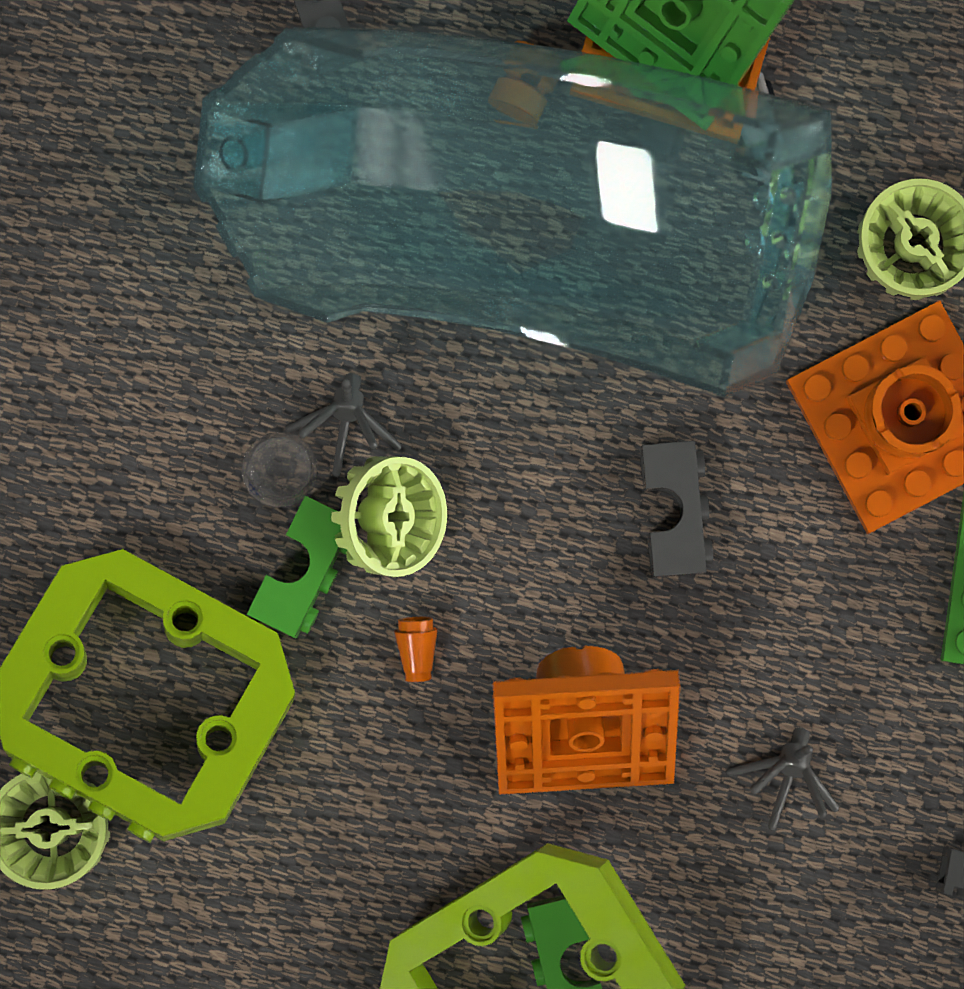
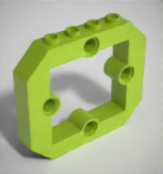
(59, 623)
(589, 888)

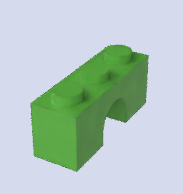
(290, 605)
(554, 929)

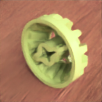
(894, 209)
(401, 516)
(21, 861)

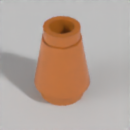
(416, 647)

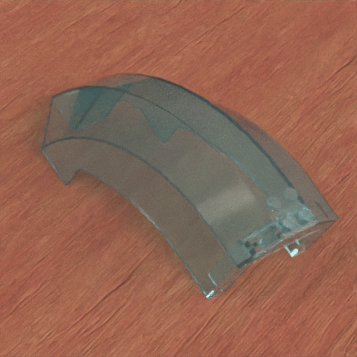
(522, 195)

